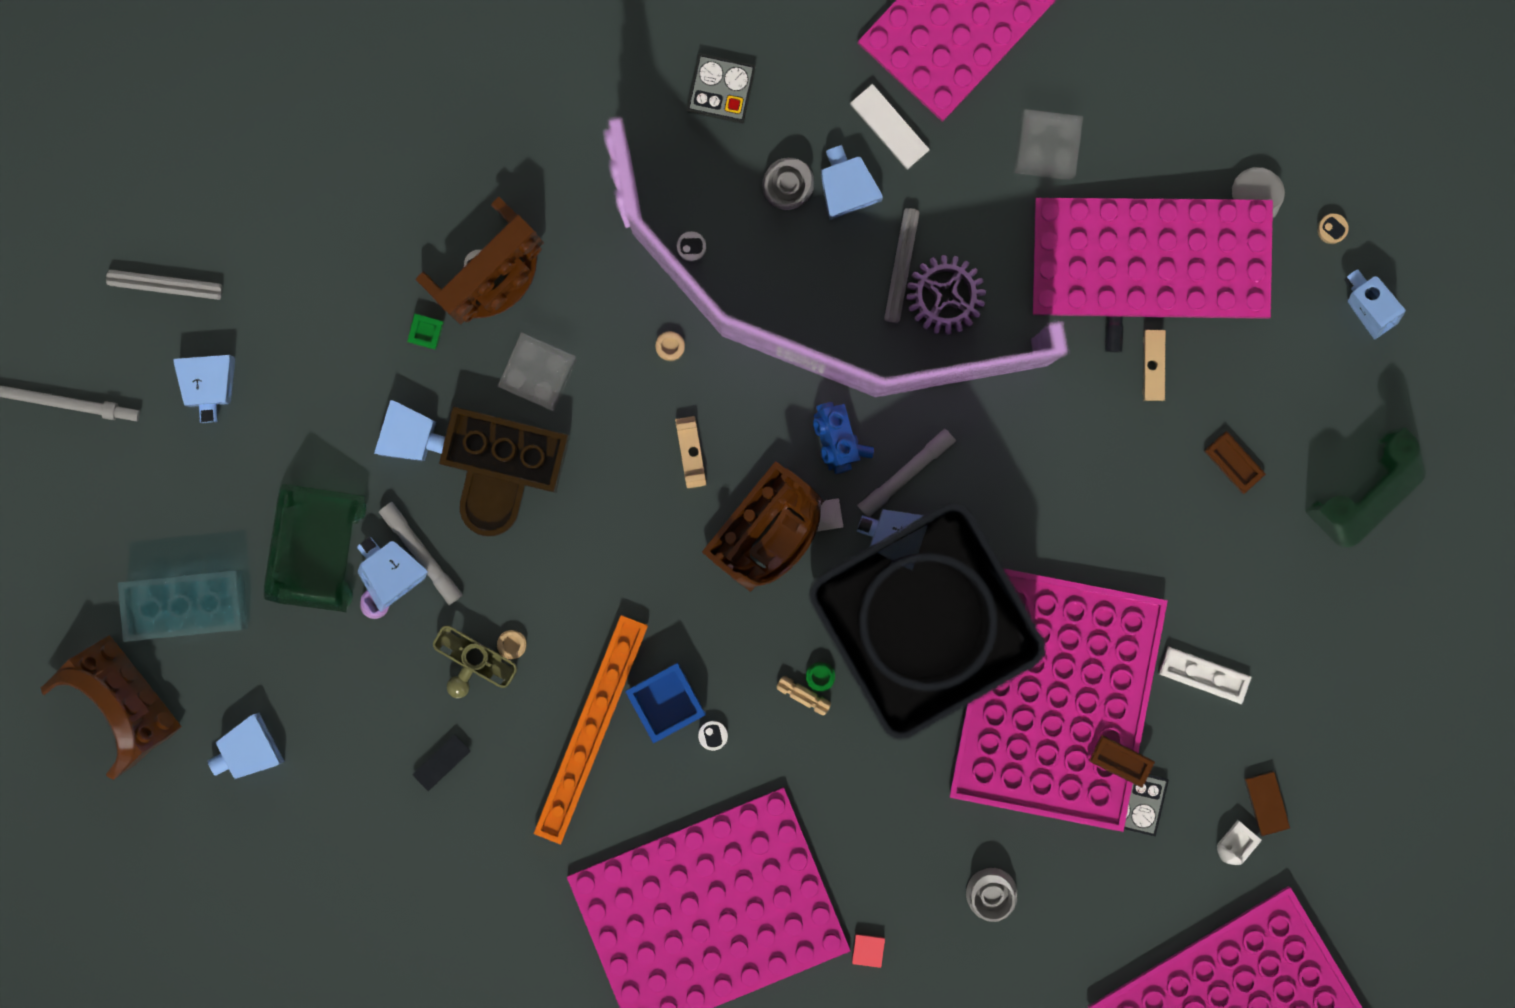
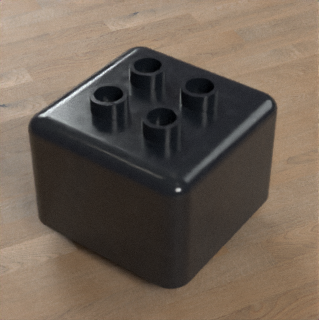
(927, 634)

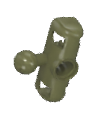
(458, 685)

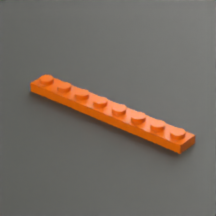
(590, 729)

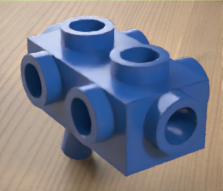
(839, 445)

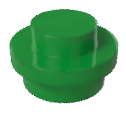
(820, 676)

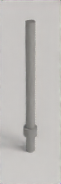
(108, 410)

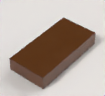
(1234, 462)
(1121, 761)
(1267, 803)

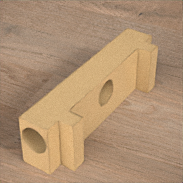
(1154, 379)
(689, 438)

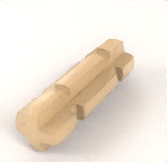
(803, 695)

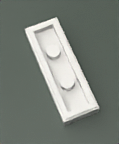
(889, 127)
(1204, 675)

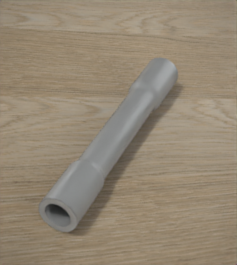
(931, 451)
(400, 526)

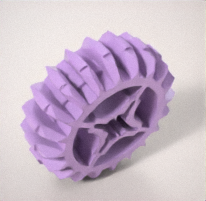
(934, 287)

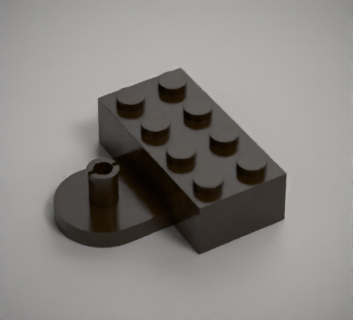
(499, 465)

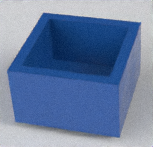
(665, 702)

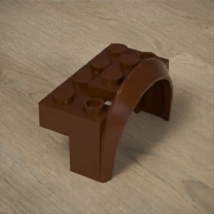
(477, 277)
(783, 542)
(124, 699)

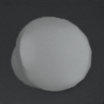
(788, 183)
(1259, 184)
(992, 894)

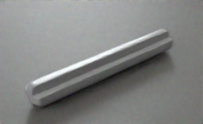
(901, 265)
(164, 284)

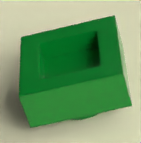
(425, 331)

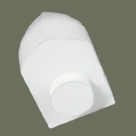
(1237, 844)

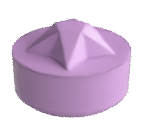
(369, 607)

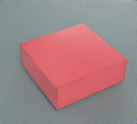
(868, 950)

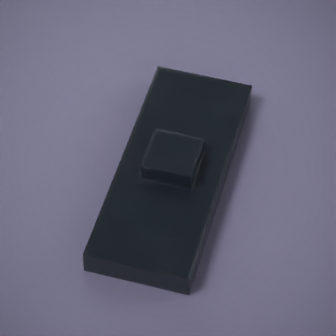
(441, 762)

